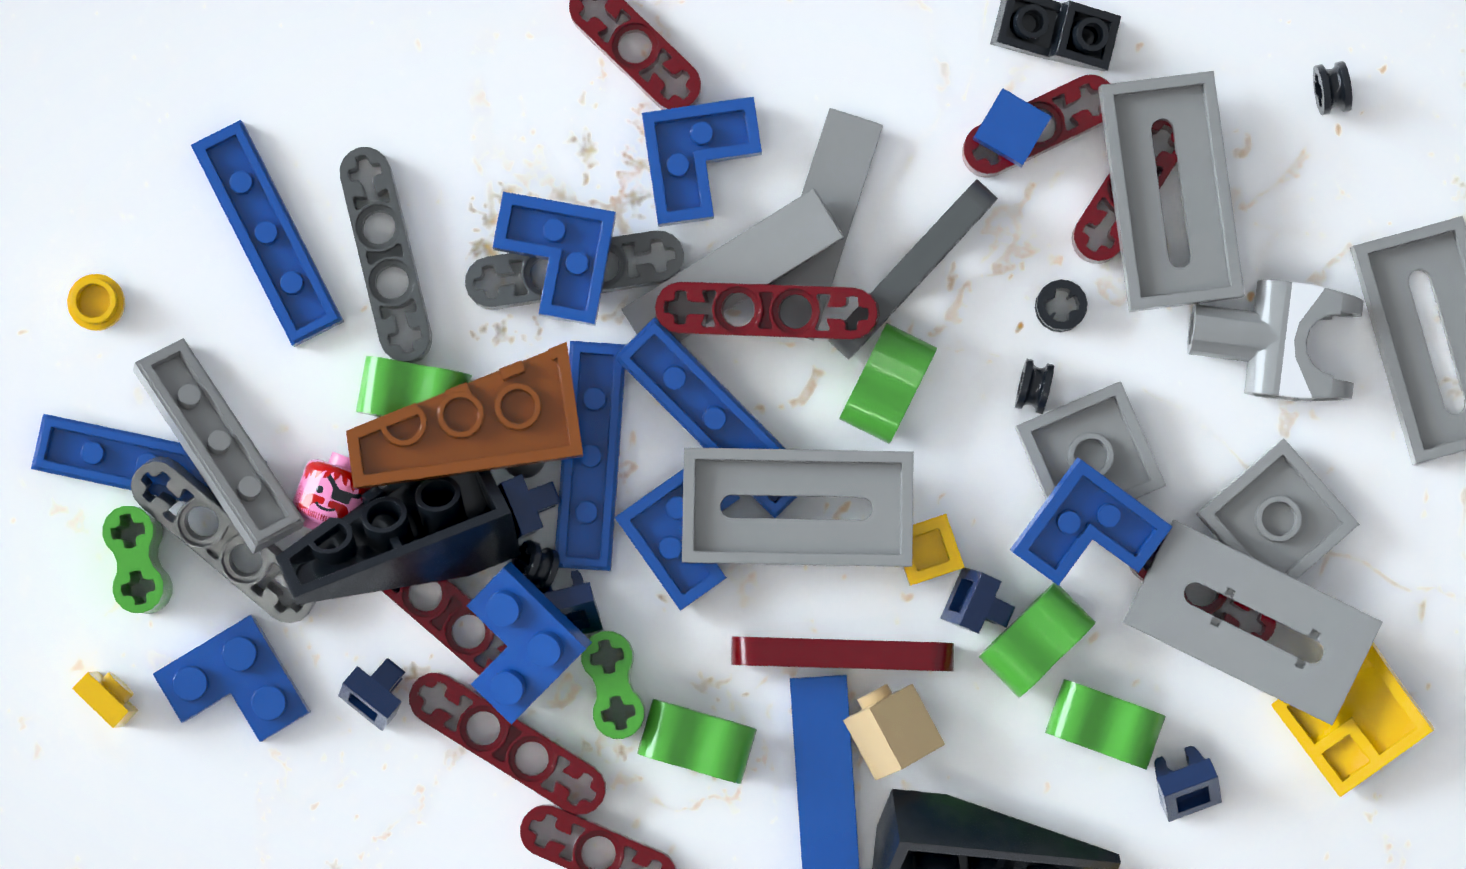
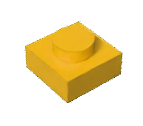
(933, 551)
(107, 697)

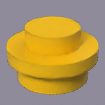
(96, 302)

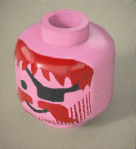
(326, 491)

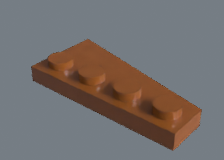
(483, 425)

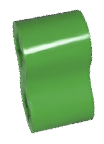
(888, 383)
(396, 384)
(137, 560)
(1037, 639)
(613, 685)
(1105, 724)
(697, 741)

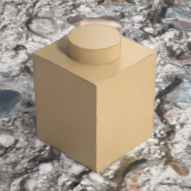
(892, 730)

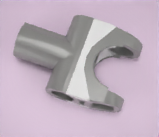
(1275, 339)

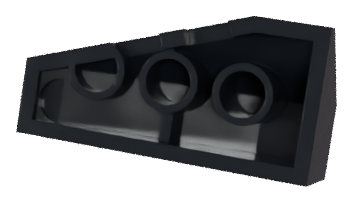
(404, 539)
(952, 833)

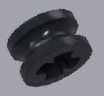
(1332, 88)
(1073, 317)
(1034, 386)
(537, 564)

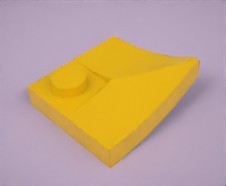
(1369, 731)

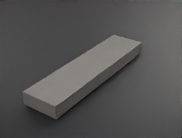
(839, 178)
(753, 257)
(218, 445)

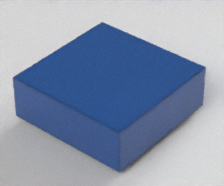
(1012, 127)

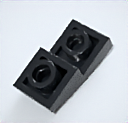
(1057, 31)

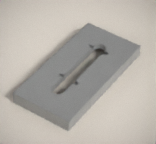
(1192, 110)
(1384, 278)
(878, 476)
(1196, 558)

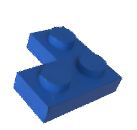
(681, 145)
(574, 243)
(1087, 509)
(656, 532)
(537, 639)
(239, 665)

